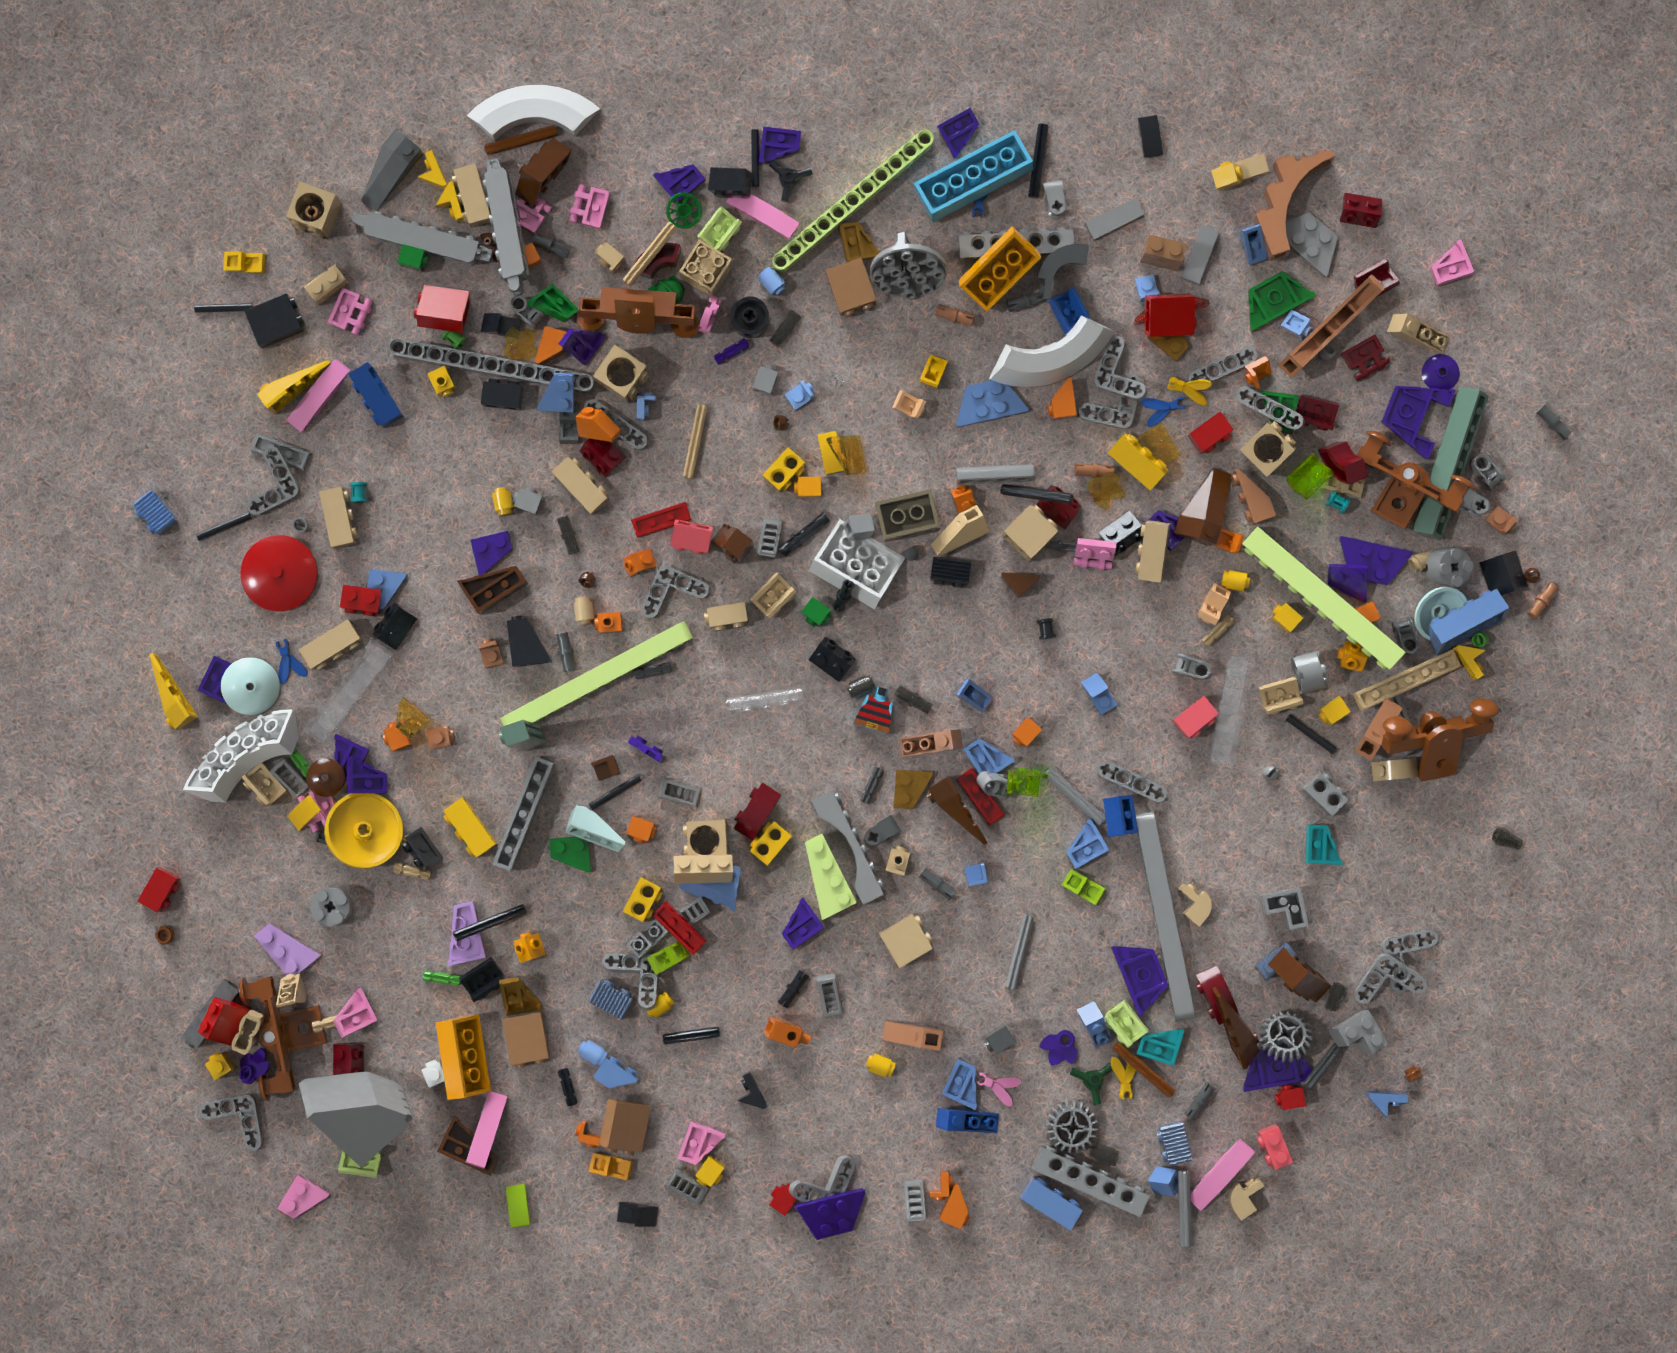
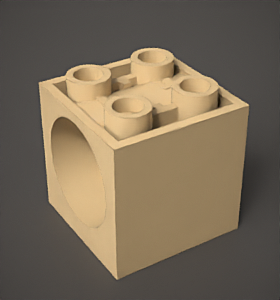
(305, 195)
(706, 268)
(620, 357)
(1269, 465)
(1030, 532)
(718, 826)
(906, 940)

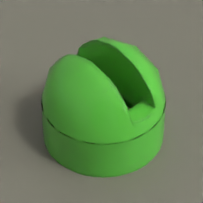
(1477, 639)

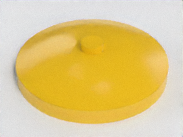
(363, 830)

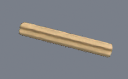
(649, 254)
(695, 440)

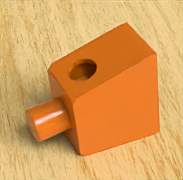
(778, 1030)

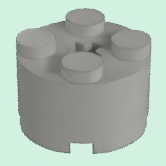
(1449, 566)
(1309, 672)
(340, 899)

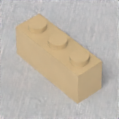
(471, 195)
(580, 485)
(338, 517)
(1153, 551)
(331, 645)
(703, 869)

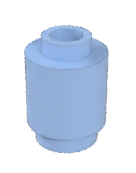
(772, 281)
(592, 1052)

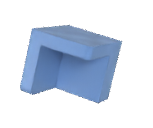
(976, 874)
(1164, 1181)

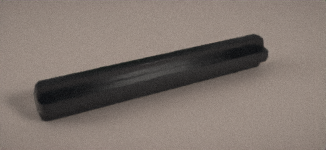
(1038, 160)
(1038, 494)
(489, 922)

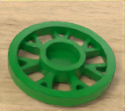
(683, 210)

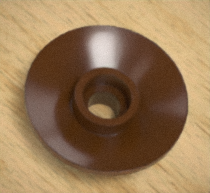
(335, 779)

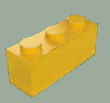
(1138, 461)
(469, 828)

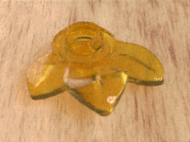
(522, 342)
(1108, 490)

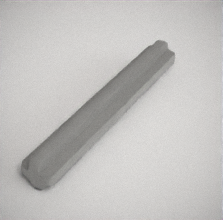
(1075, 796)
(1019, 952)
(1184, 1208)

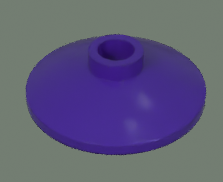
(1431, 374)

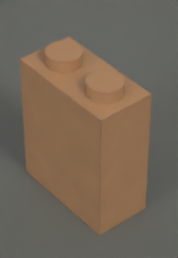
(1163, 252)
(851, 287)
(526, 1039)
(624, 1126)

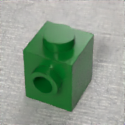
(413, 258)
(816, 613)

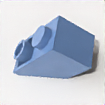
(1095, 1024)
(612, 1074)

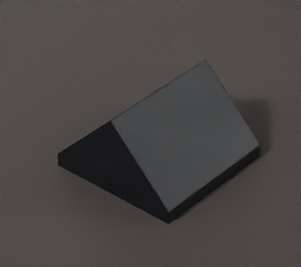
(1503, 573)

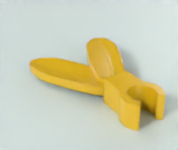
(1190, 388)
(1124, 1076)

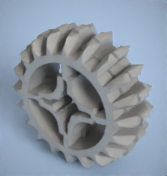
(1280, 1023)
(1072, 1117)

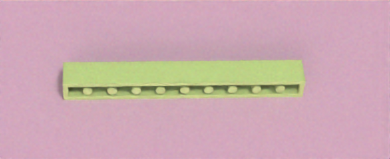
(1324, 598)

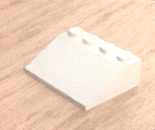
(857, 561)

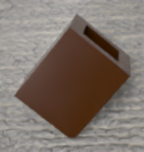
(606, 767)

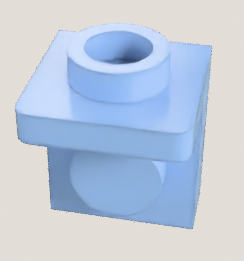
(1146, 286)
(1298, 325)
(800, 395)
(642, 409)

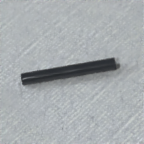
(755, 157)
(222, 307)
(223, 526)
(1311, 734)
(614, 792)

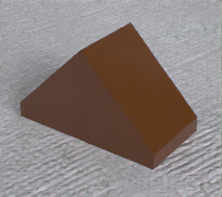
(1019, 582)

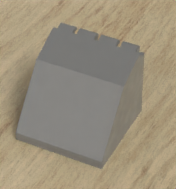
(356, 1111)

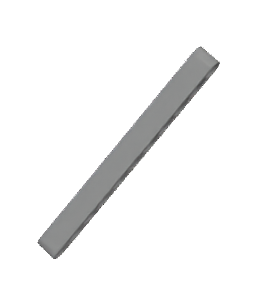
(483, 362)
(1165, 917)

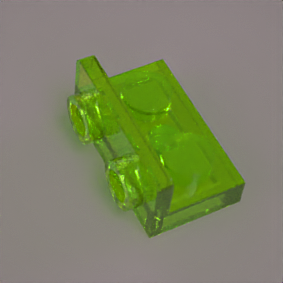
(1309, 477)
(1024, 782)

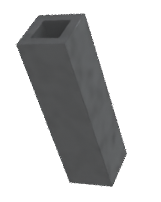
(226, 991)

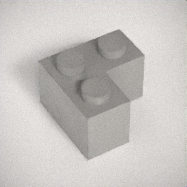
(1289, 903)
(1359, 1028)

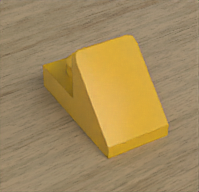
(434, 176)
(450, 198)
(933, 371)
(1467, 656)

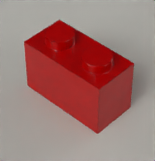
(1211, 432)
(159, 889)

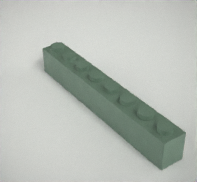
(1451, 458)
(522, 735)

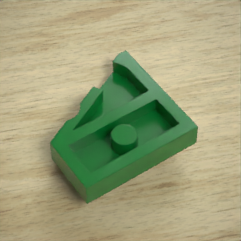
(554, 303)
(1285, 399)
(571, 851)

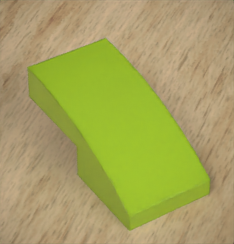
(1083, 887)
(668, 957)
(518, 1206)

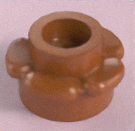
(159, 935)
(1412, 1073)

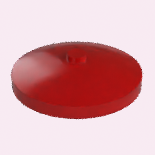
(279, 573)

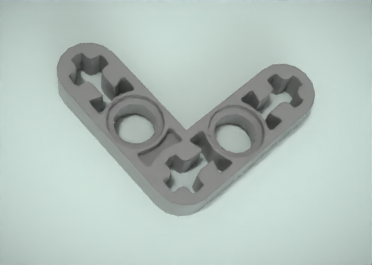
(1112, 378)
(1122, 410)
(280, 489)
(666, 584)
(1397, 953)
(640, 967)
(1383, 972)
(244, 1113)
(825, 1192)

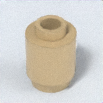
(583, 610)

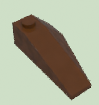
(1205, 512)
(950, 801)
(1240, 1036)

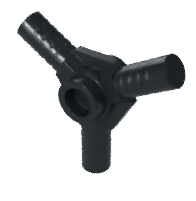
(789, 178)

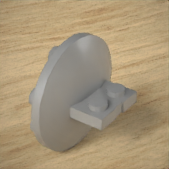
(908, 269)

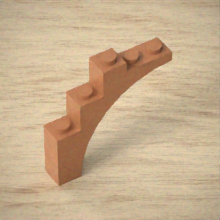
(1277, 195)
(1331, 326)

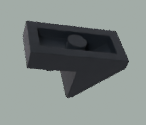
(498, 325)
(755, 1097)
(637, 1214)

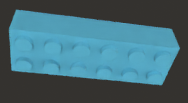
(973, 176)

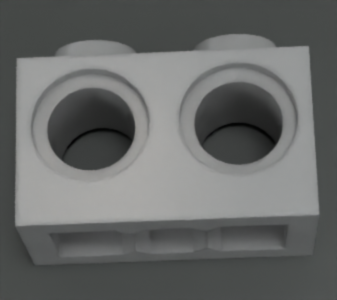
(1322, 798)

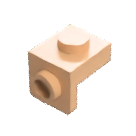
(909, 405)

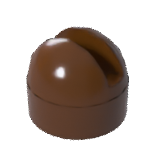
(783, 425)
(586, 576)
(1532, 579)

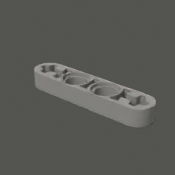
(1221, 366)
(1269, 410)
(619, 422)
(1132, 779)

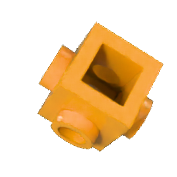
(1352, 657)
(529, 947)

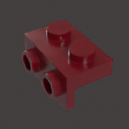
(1361, 210)
(1381, 272)
(1317, 412)
(602, 455)
(1059, 512)
(348, 1058)

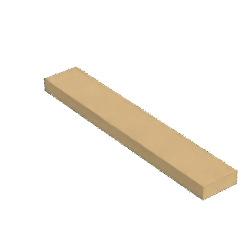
(1407, 680)

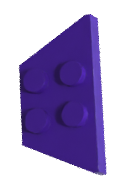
(1382, 560)
(1141, 975)
(1267, 1073)
(831, 1214)

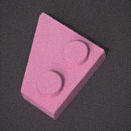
(699, 1142)

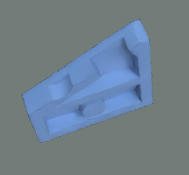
(559, 394)
(387, 582)
(986, 757)
(1086, 846)
(962, 1084)

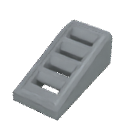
(765, 553)
(277, 766)
(661, 793)
(702, 904)
(826, 979)
(675, 1174)
(914, 1217)

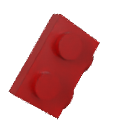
(361, 599)

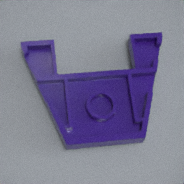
(1407, 410)

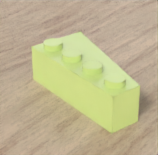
(829, 882)

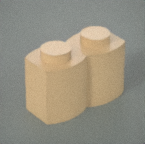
(247, 1034)

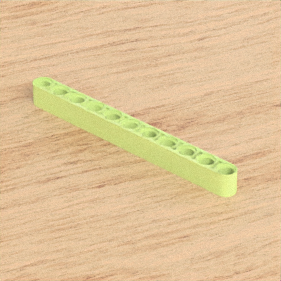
(857, 192)
(601, 675)

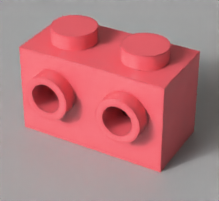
(691, 536)
(1195, 717)
(1275, 1147)

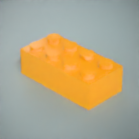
(999, 268)
(463, 1057)

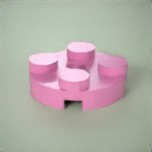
(707, 320)

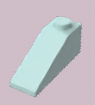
(590, 827)

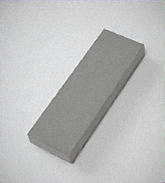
(1114, 219)
(1200, 254)
(294, 456)

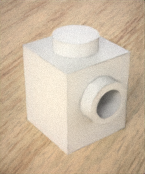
(433, 1073)

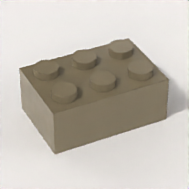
(907, 515)

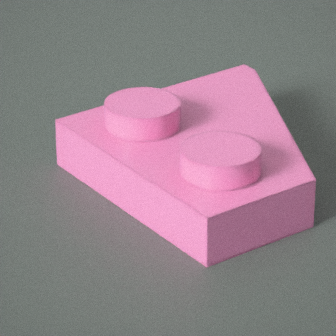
(1452, 265)
(355, 1014)
(301, 1197)

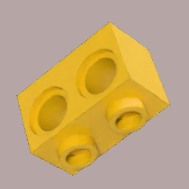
(780, 467)
(773, 845)
(638, 897)

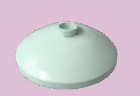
(1444, 600)
(260, 675)

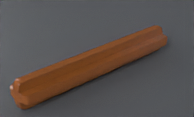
(520, 140)
(1143, 1069)

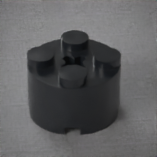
(742, 310)

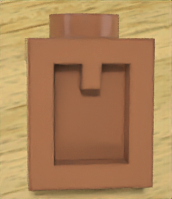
(1501, 521)
(490, 653)
(440, 737)

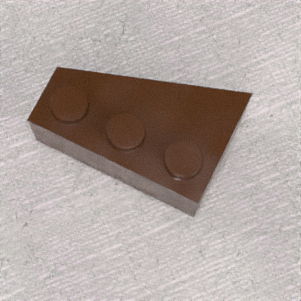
(492, 588)
(1299, 977)
(457, 1145)

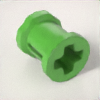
(454, 339)

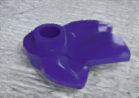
(1057, 1049)
(253, 1066)

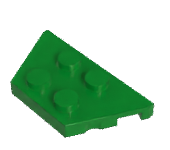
(1275, 298)

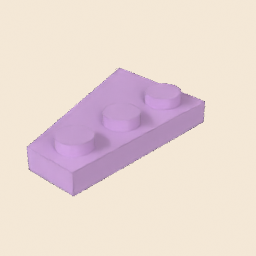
(470, 947)
(286, 951)

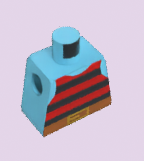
(875, 712)

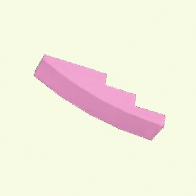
(765, 214)
(318, 395)
(486, 1129)
(1221, 1174)

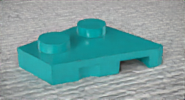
(1320, 846)
(1161, 1045)

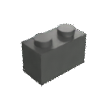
(998, 1039)

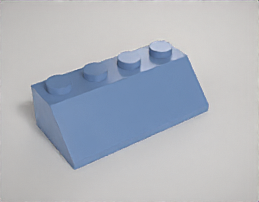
(1465, 622)

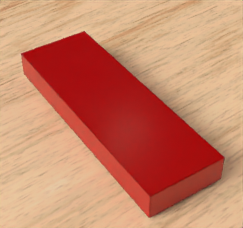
(660, 519)
(984, 803)
(679, 927)

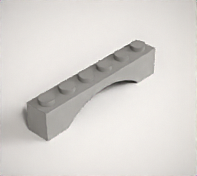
(866, 884)

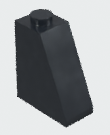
(525, 644)

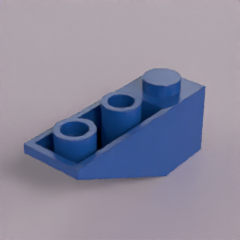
(966, 1120)

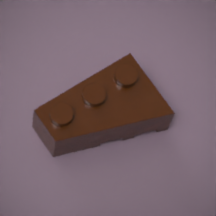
(541, 169)
(733, 543)

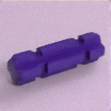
(731, 351)

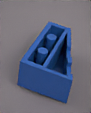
(375, 395)

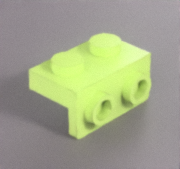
(720, 229)
(1125, 1023)
(370, 1169)

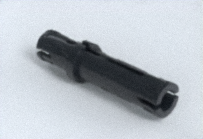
(800, 537)

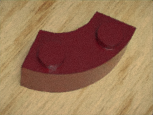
(666, 257)
(1343, 462)
(757, 811)
(1208, 980)

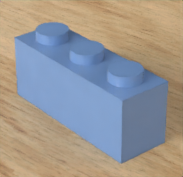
(1051, 1202)

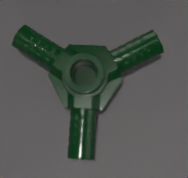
(1093, 1080)

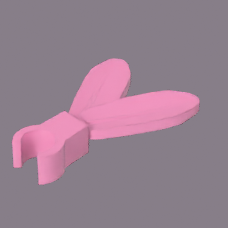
(997, 1086)

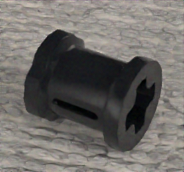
(1046, 629)

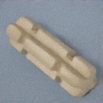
(1218, 630)
(411, 871)
(326, 1024)

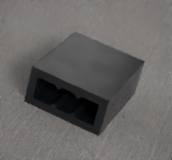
(275, 320)

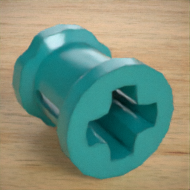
(358, 492)
(1338, 502)

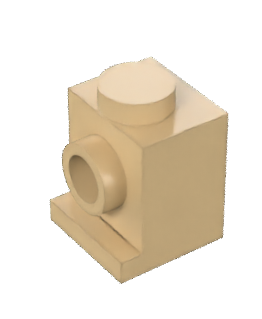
(609, 257)
(897, 868)

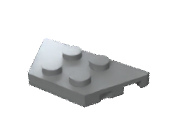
(1311, 241)

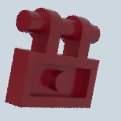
(1363, 352)

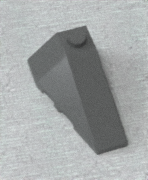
(393, 163)

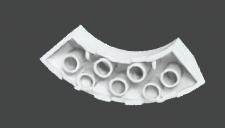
(533, 105)
(1055, 361)
(241, 752)

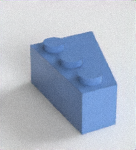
(718, 892)

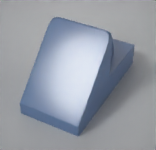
(1253, 244)
(1099, 693)
(974, 695)
(1381, 1100)

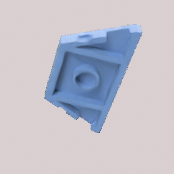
(988, 402)

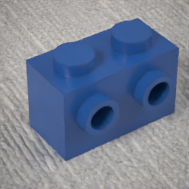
(1120, 815)

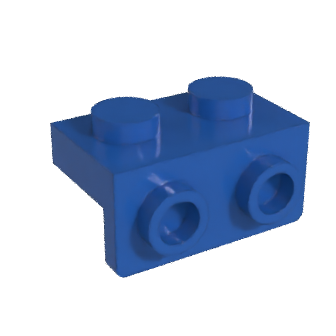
(1068, 309)

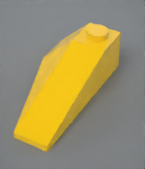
(284, 390)
(174, 703)

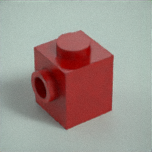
(1290, 1097)
(782, 1199)

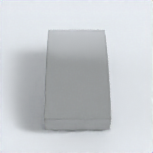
(647, 939)

